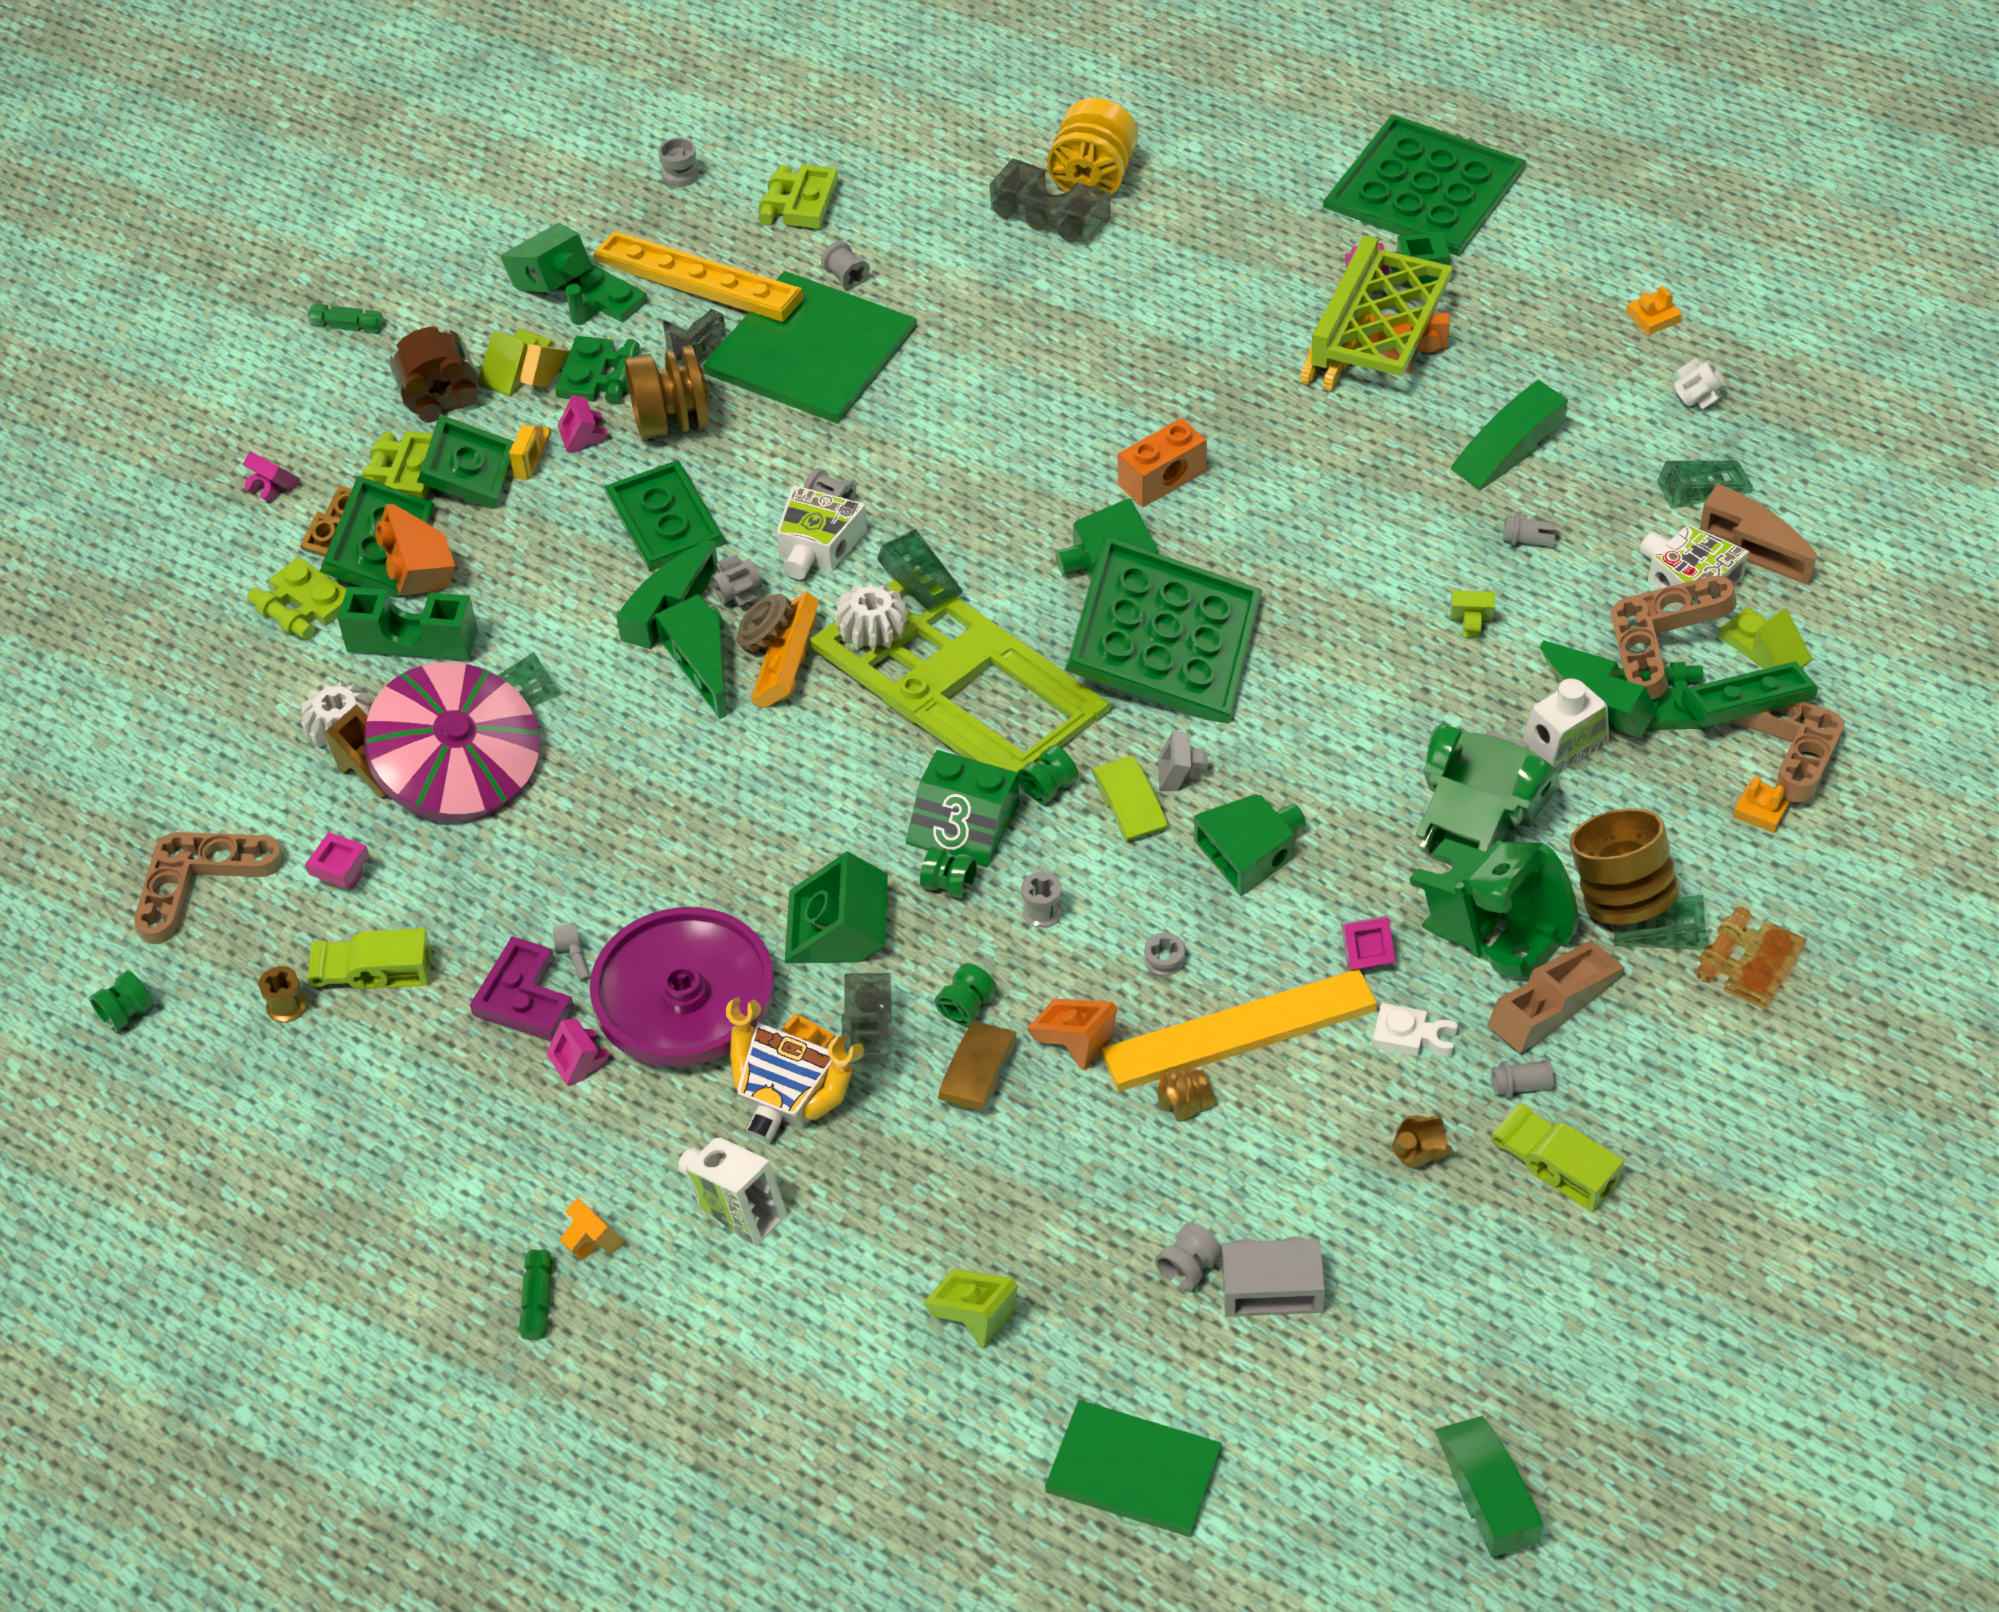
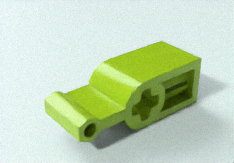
(373, 960)
(1560, 1156)

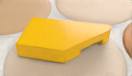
(542, 364)
(528, 449)

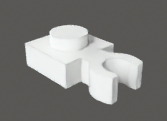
(1406, 1030)

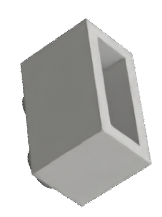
(1272, 1277)

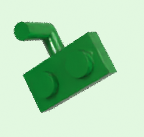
(602, 293)

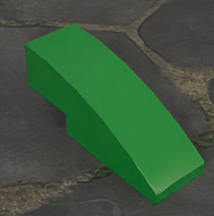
(1511, 434)
(668, 586)
(1627, 702)
(1490, 1486)

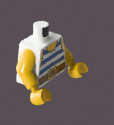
(785, 1074)

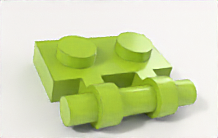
(808, 198)
(407, 463)
(306, 588)

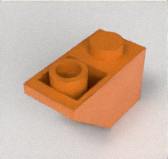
(415, 552)

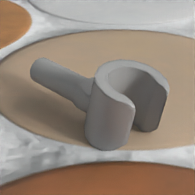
(567, 939)

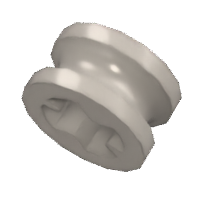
(1152, 954)

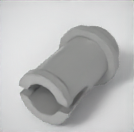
(1529, 531)
(1521, 1077)

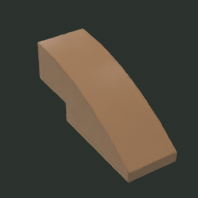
(1761, 532)
(1553, 995)

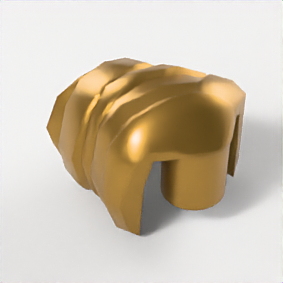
(1185, 1093)
(1421, 1141)

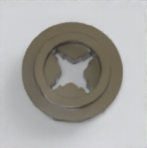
(764, 622)

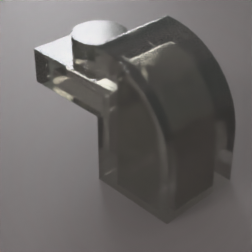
(868, 1016)

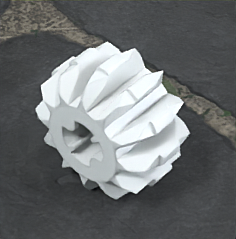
(871, 616)
(329, 706)

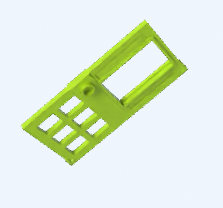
(926, 688)

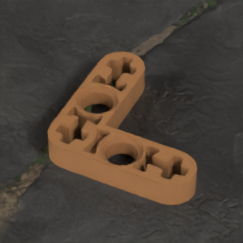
(1653, 620)
(1804, 738)
(184, 866)

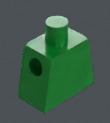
(555, 259)
(1116, 521)
(1248, 839)

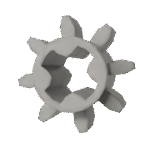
(736, 581)

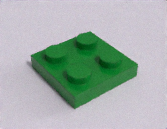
(466, 461)

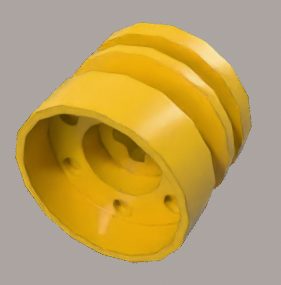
(1093, 145)

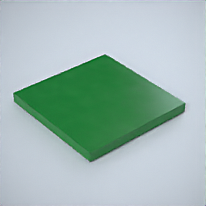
(1424, 183)
(818, 355)
(1164, 630)

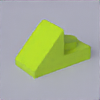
(505, 360)
(1766, 641)
(975, 1299)

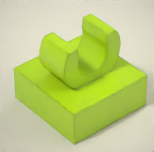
(1472, 609)

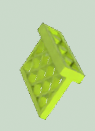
(1353, 301)

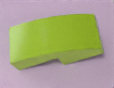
(1130, 798)

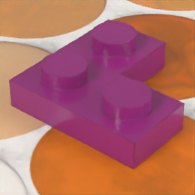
(513, 991)

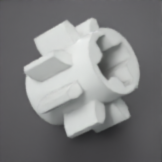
(1699, 383)

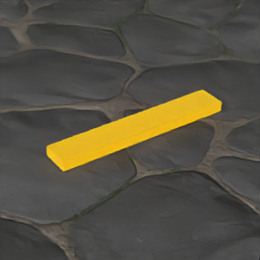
(699, 276)
(1238, 1029)

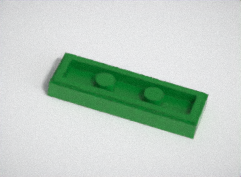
(1749, 694)

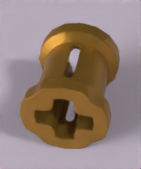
(281, 991)

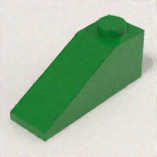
(694, 641)

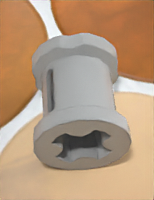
(841, 261)
(821, 482)
(1047, 893)

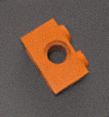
(1162, 462)

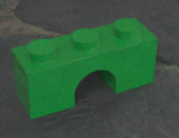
(377, 626)

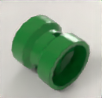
(1048, 774)
(947, 871)
(966, 994)
(122, 1000)

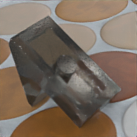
(703, 335)

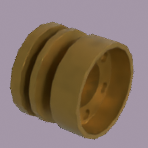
(667, 392)
(1624, 866)

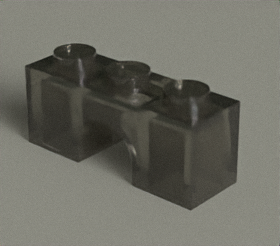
(1074, 215)

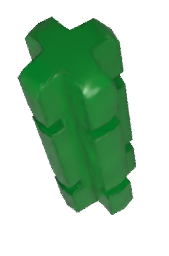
(345, 318)
(535, 1294)

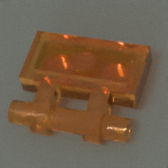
(1762, 967)

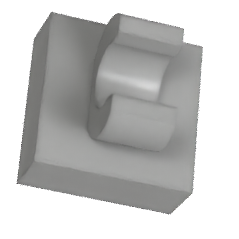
(1179, 763)

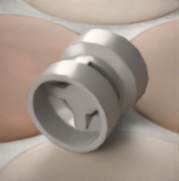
(678, 162)
(1190, 1255)

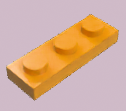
(785, 654)

